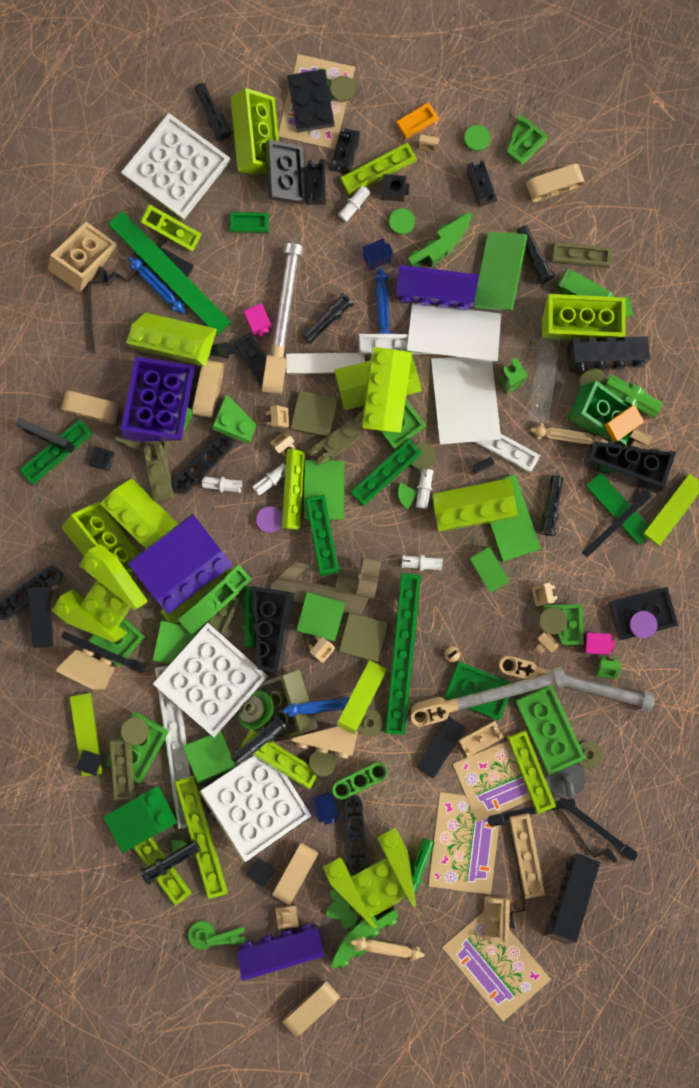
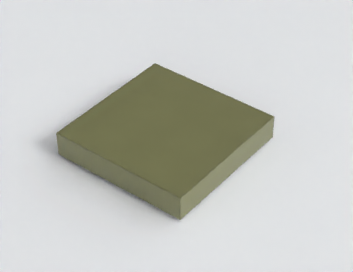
(314, 413)
(363, 637)

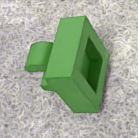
(608, 669)

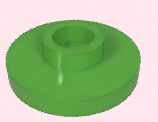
(477, 138)
(401, 221)
(199, 933)

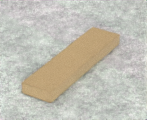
(527, 856)

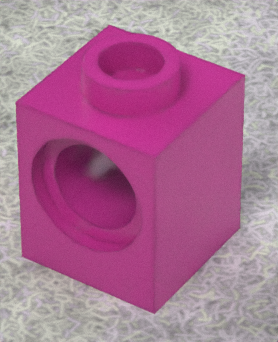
(258, 320)
(598, 643)

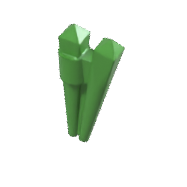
(230, 937)

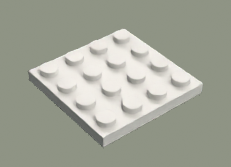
(176, 166)
(210, 679)
(254, 806)

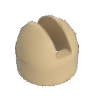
(449, 650)

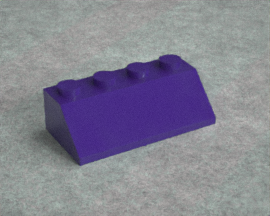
(436, 287)
(280, 951)

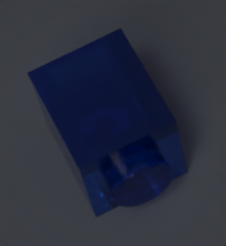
(377, 254)
(326, 808)

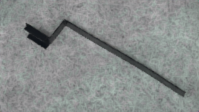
(114, 274)
(103, 279)
(641, 499)
(133, 664)
(498, 819)
(608, 849)
(626, 850)
(511, 920)

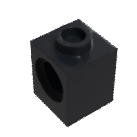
(391, 180)

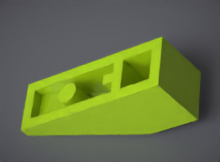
(170, 227)

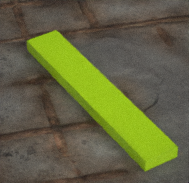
(200, 831)

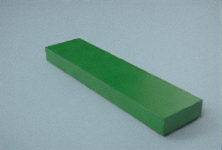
(52, 455)
(386, 472)
(616, 506)
(322, 535)

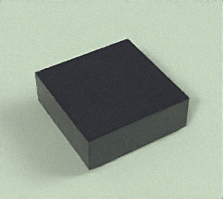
(102, 458)
(483, 465)
(89, 762)
(260, 872)

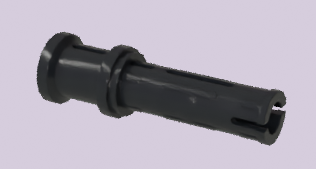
(215, 119)
(538, 263)
(334, 312)
(550, 515)
(266, 735)
(162, 866)

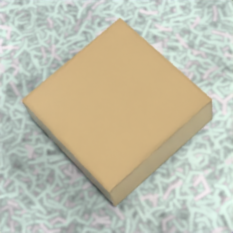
(428, 143)

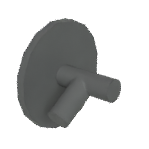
(567, 781)

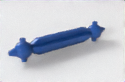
(156, 285)
(382, 302)
(316, 707)

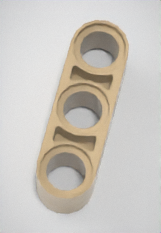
(555, 182)
(208, 389)
(90, 407)
(295, 873)
(310, 1008)

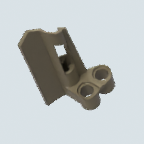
(348, 585)

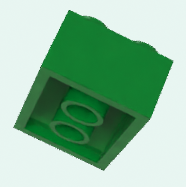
(596, 407)
(140, 819)

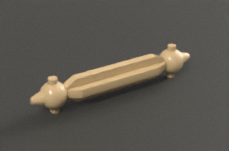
(567, 435)
(387, 948)

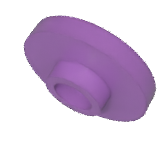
(269, 519)
(643, 624)

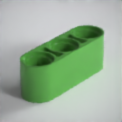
(575, 284)
(352, 788)

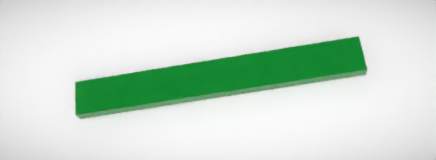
(169, 273)
(403, 653)

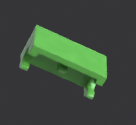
(515, 374)
(489, 569)

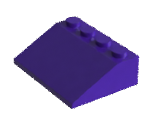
(157, 400)
(180, 563)

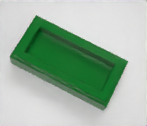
(249, 222)

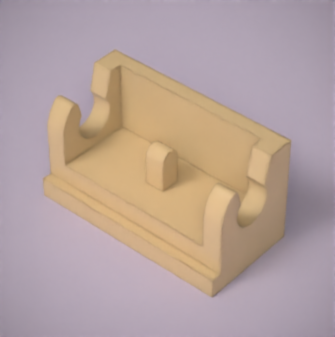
(480, 738)
(496, 919)

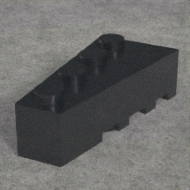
(607, 353)
(631, 464)
(272, 623)
(572, 899)

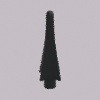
(222, 350)

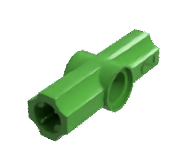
(634, 395)

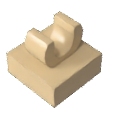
(279, 417)
(639, 438)
(281, 442)
(543, 594)
(548, 642)
(322, 649)
(287, 917)

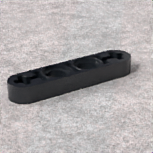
(205, 466)
(24, 590)
(355, 834)

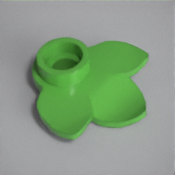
(342, 910)

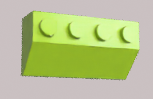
(253, 126)
(583, 317)
(172, 339)
(353, 383)
(386, 389)
(475, 505)
(138, 513)
(95, 527)

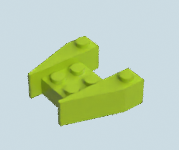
(107, 600)
(378, 885)

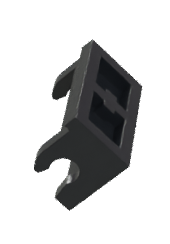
(345, 150)
(315, 183)
(481, 184)

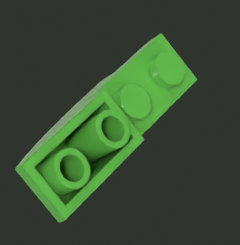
(447, 239)
(214, 600)
(361, 929)

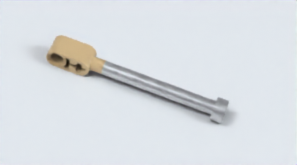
(276, 364)
(556, 677)
(644, 701)

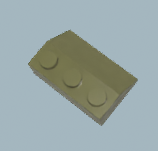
(285, 691)

